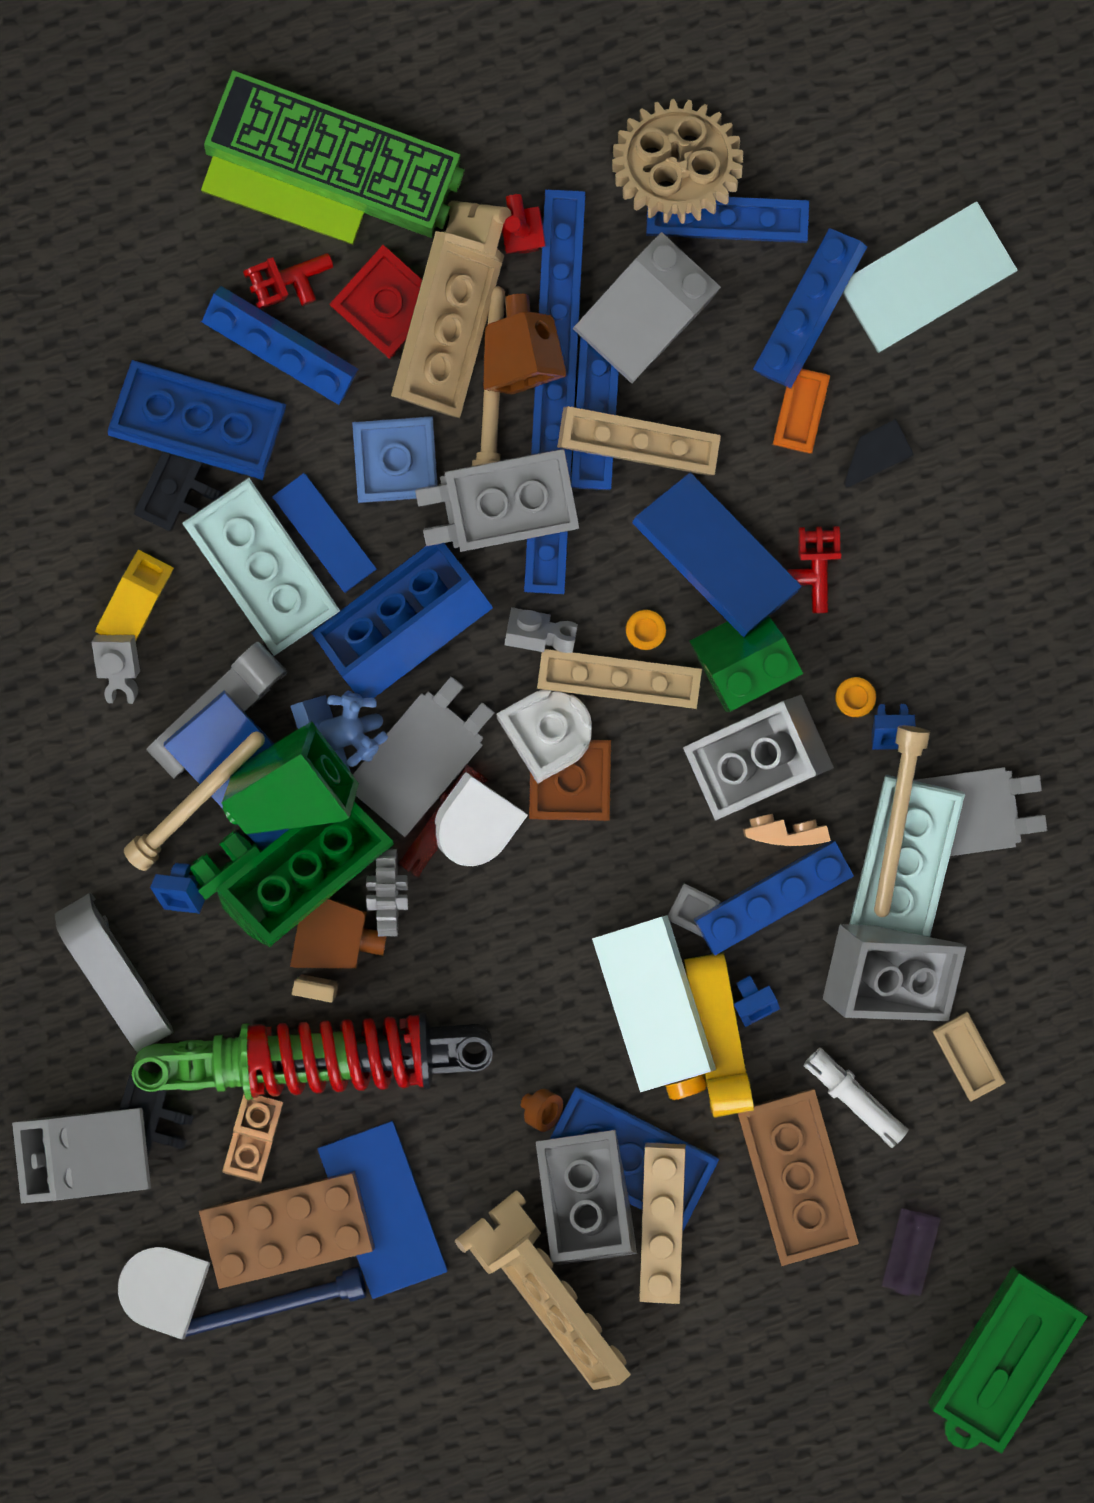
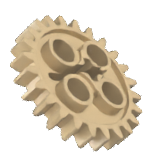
(689, 189)

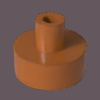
(542, 1109)

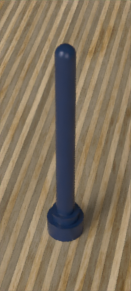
(346, 1286)

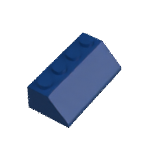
(401, 620)

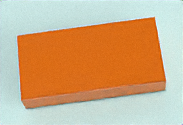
(801, 412)

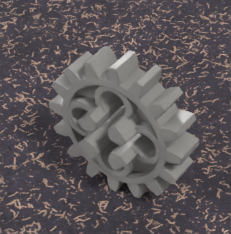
(387, 900)

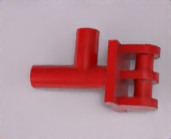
(524, 228)
(278, 280)
(819, 558)

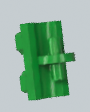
(210, 875)

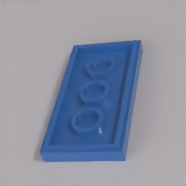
(197, 419)
(716, 554)
(210, 739)
(591, 1115)
(395, 1211)

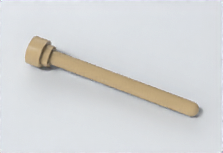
(491, 399)
(911, 744)
(144, 849)

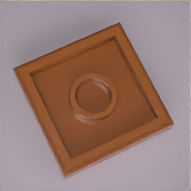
(576, 791)

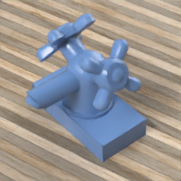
(343, 729)

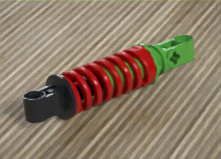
(315, 1058)

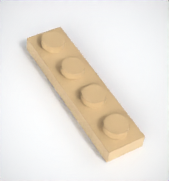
(638, 441)
(619, 678)
(662, 1223)

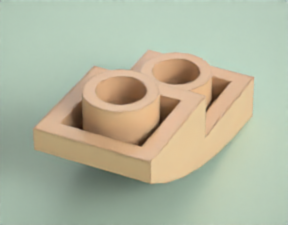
(774, 832)
(252, 1138)

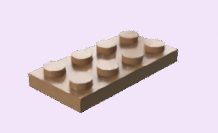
(798, 1177)
(287, 1230)

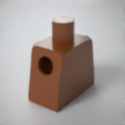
(521, 349)
(334, 937)

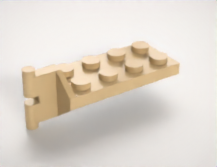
(452, 309)
(552, 1300)

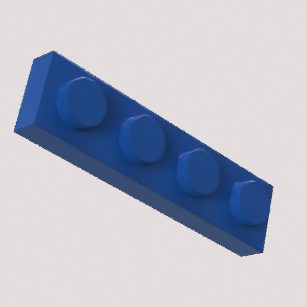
(740, 220)
(810, 308)
(279, 345)
(595, 392)
(773, 897)

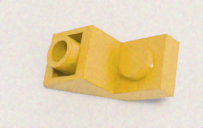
(135, 596)

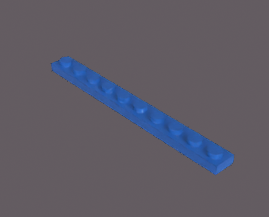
(560, 299)

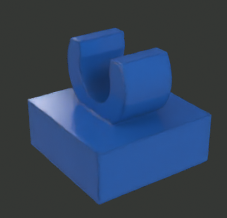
(886, 727)
(178, 890)
(755, 1003)

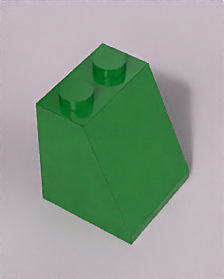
(745, 666)
(291, 786)

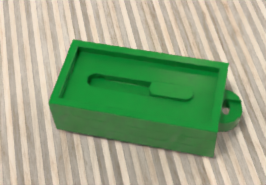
(1005, 1362)

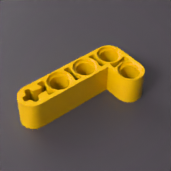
(711, 990)

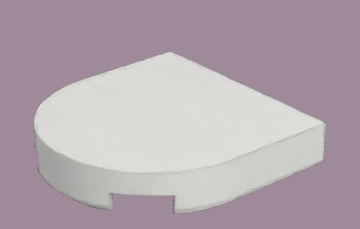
(548, 731)
(475, 823)
(162, 1289)

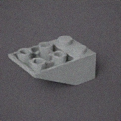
(81, 1155)

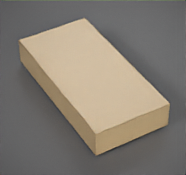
(315, 988)
(968, 1056)

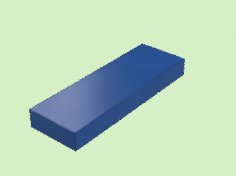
(324, 533)

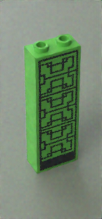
(334, 154)

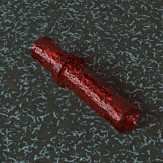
(426, 842)

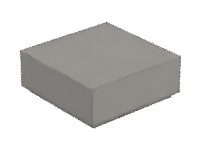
(688, 906)

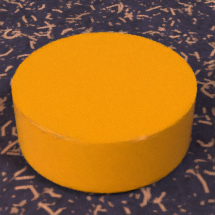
(645, 629)
(855, 697)
(686, 1087)

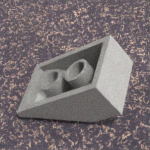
(647, 307)
(758, 757)
(892, 974)
(585, 1198)

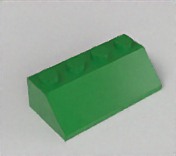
(300, 874)

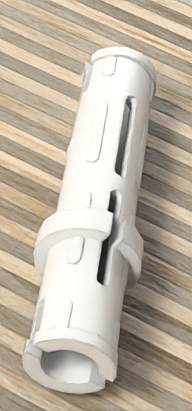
(847, 1089)

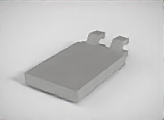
(503, 501)
(420, 758)
(990, 809)

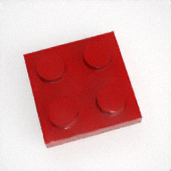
(380, 301)

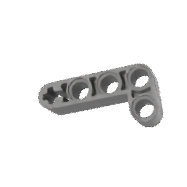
(245, 683)
(111, 973)

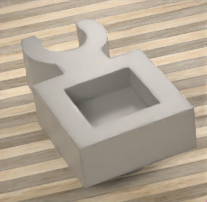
(534, 630)
(118, 661)

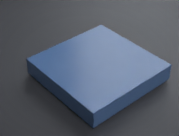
(394, 458)

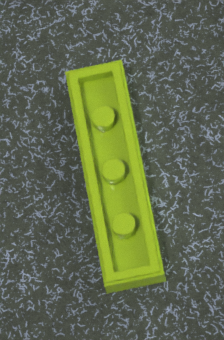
(281, 200)

